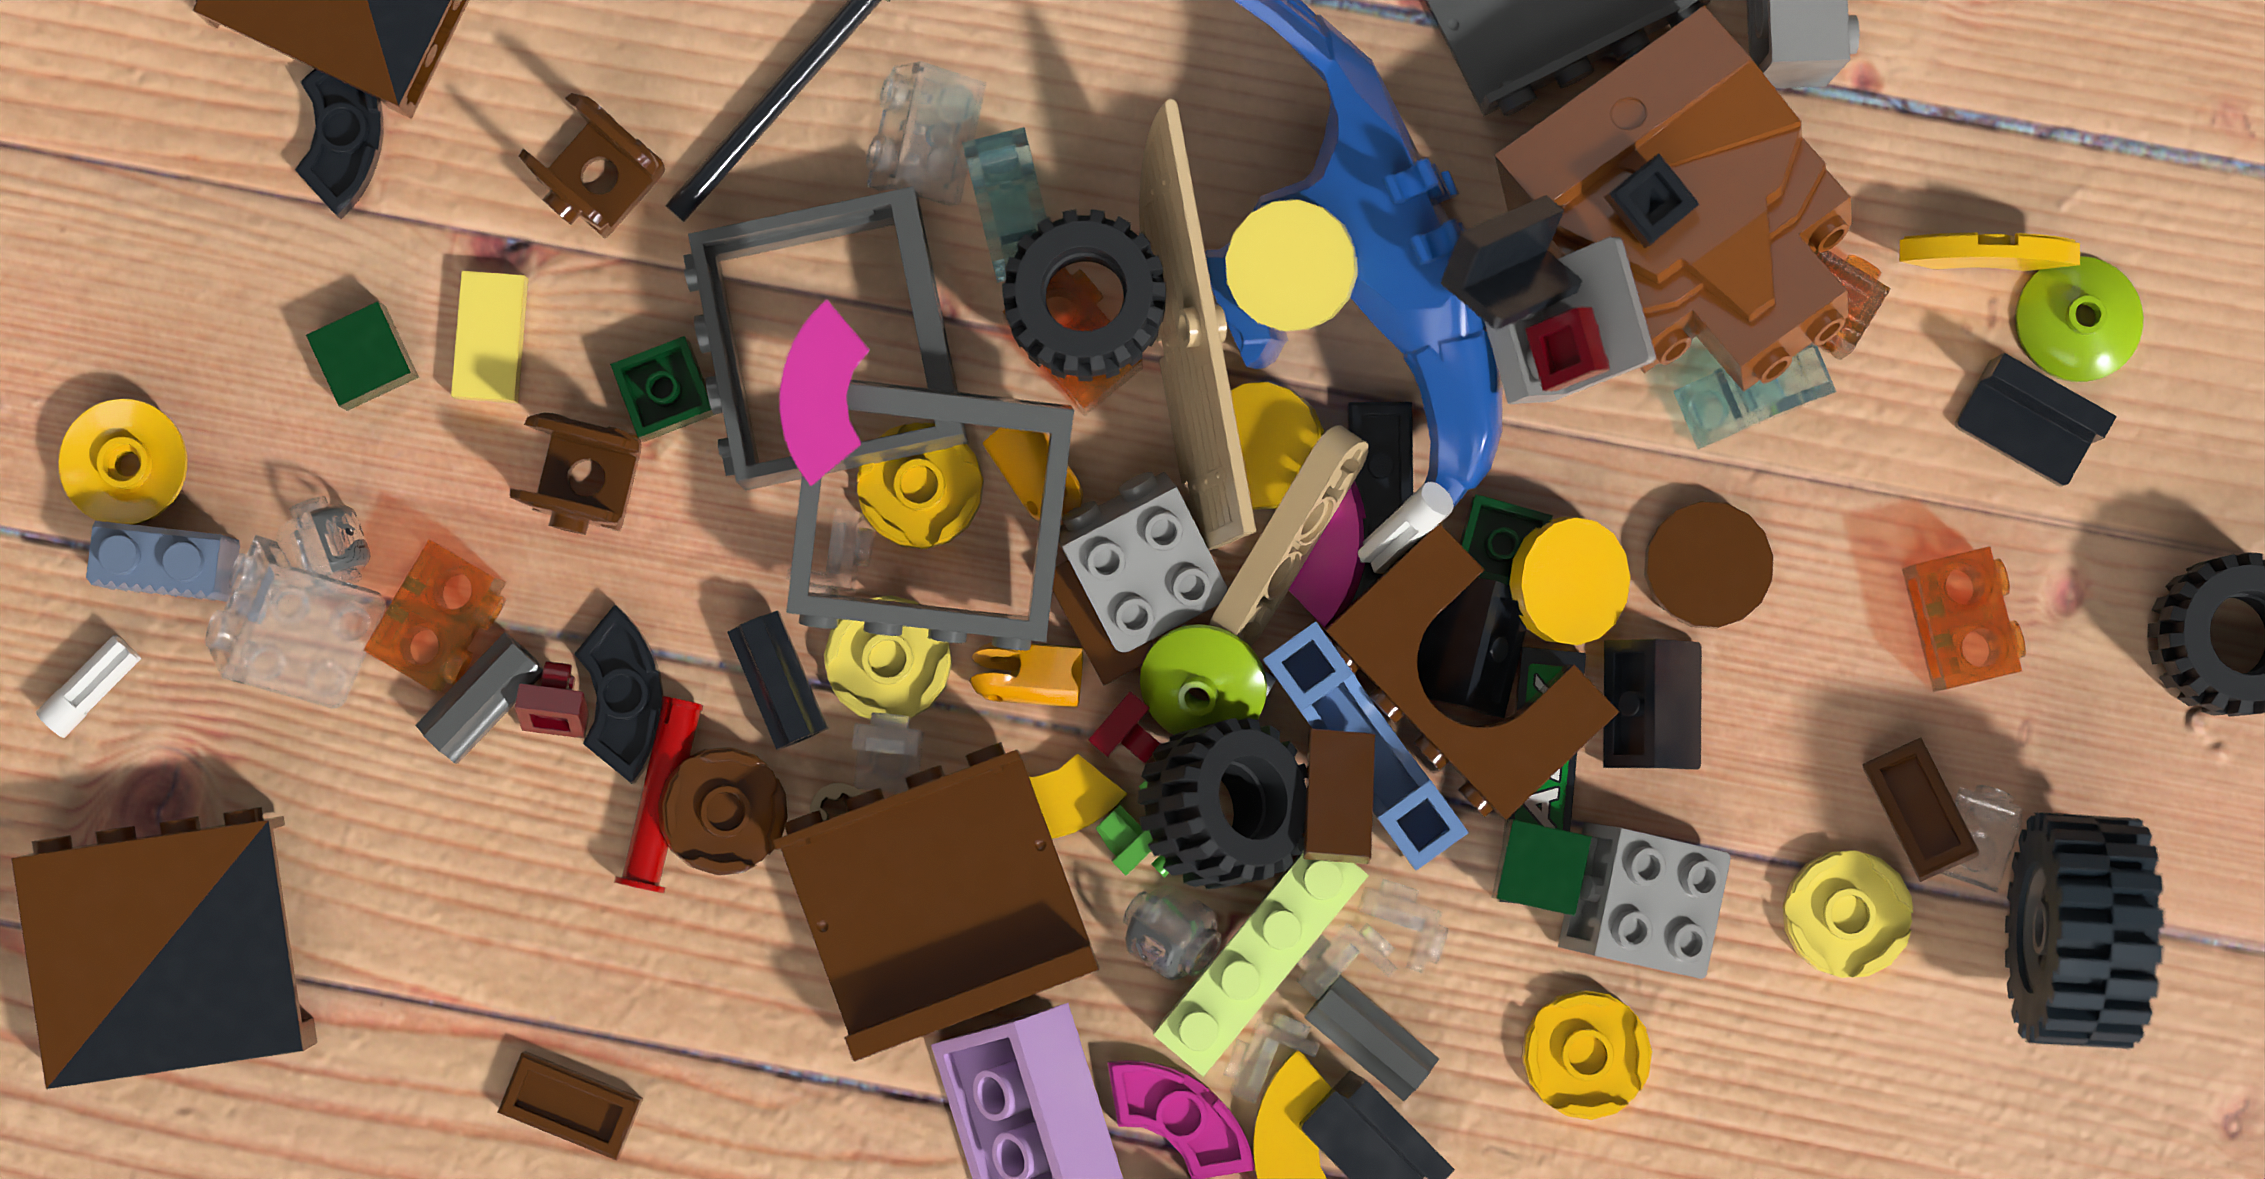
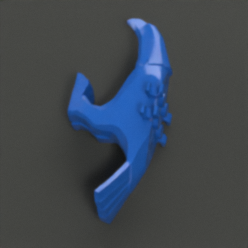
(1402, 244)

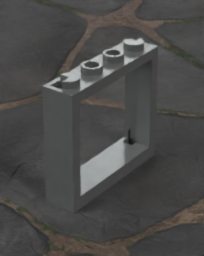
(717, 336)
(944, 623)

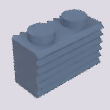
(161, 560)

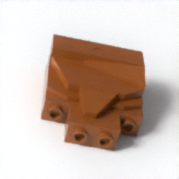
(1745, 258)

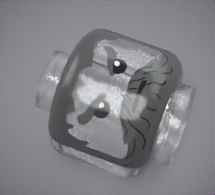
(325, 540)
(1171, 932)

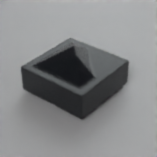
(1651, 200)

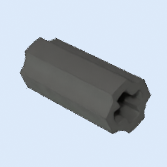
(479, 698)
(1372, 1038)

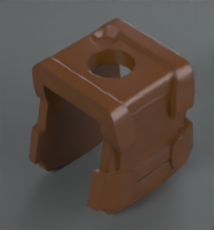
(598, 140)
(572, 444)

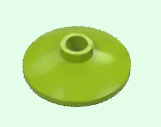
(2058, 341)
(1207, 660)

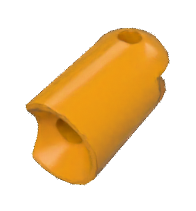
(1022, 461)
(1037, 675)

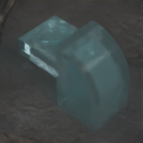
(1004, 192)
(1719, 407)

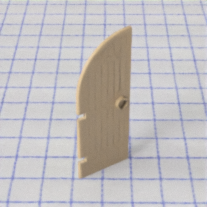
(1192, 342)

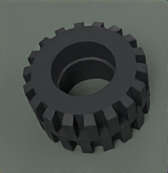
(1084, 240)
(2186, 640)
(1187, 813)

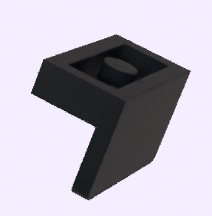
(1506, 265)
(2032, 419)
(1473, 649)
(1658, 703)
(1370, 1136)

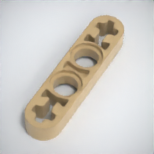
(1291, 534)

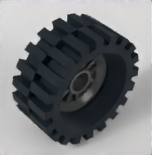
(2084, 930)

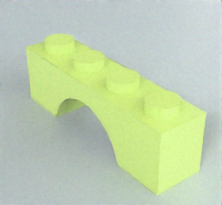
(1257, 959)

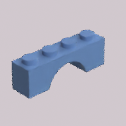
(1335, 700)

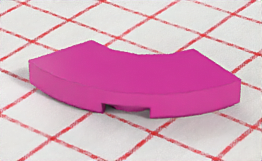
(816, 392)
(1333, 567)
(1184, 1113)

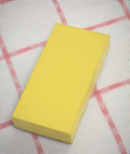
(489, 337)

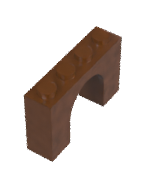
(1498, 760)

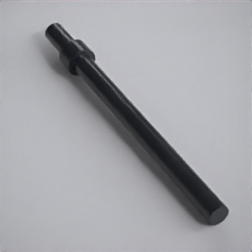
(770, 107)

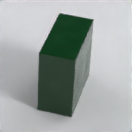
(362, 356)
(663, 388)
(1495, 534)
(1541, 867)

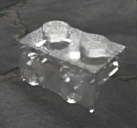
(923, 130)

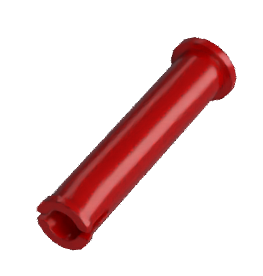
(671, 746)

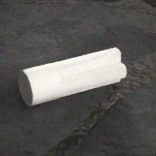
(1406, 526)
(87, 686)

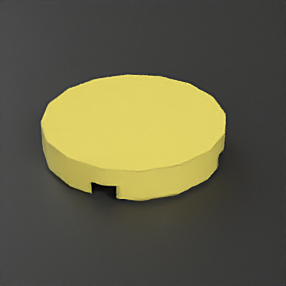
(1291, 265)
(886, 671)
(1848, 914)

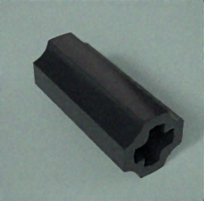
(777, 680)

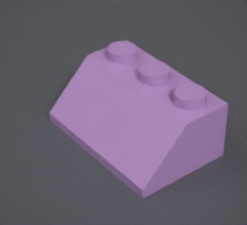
(1026, 1100)

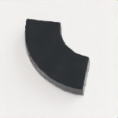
(343, 143)
(626, 693)

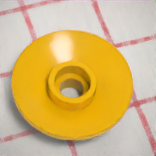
(93, 456)

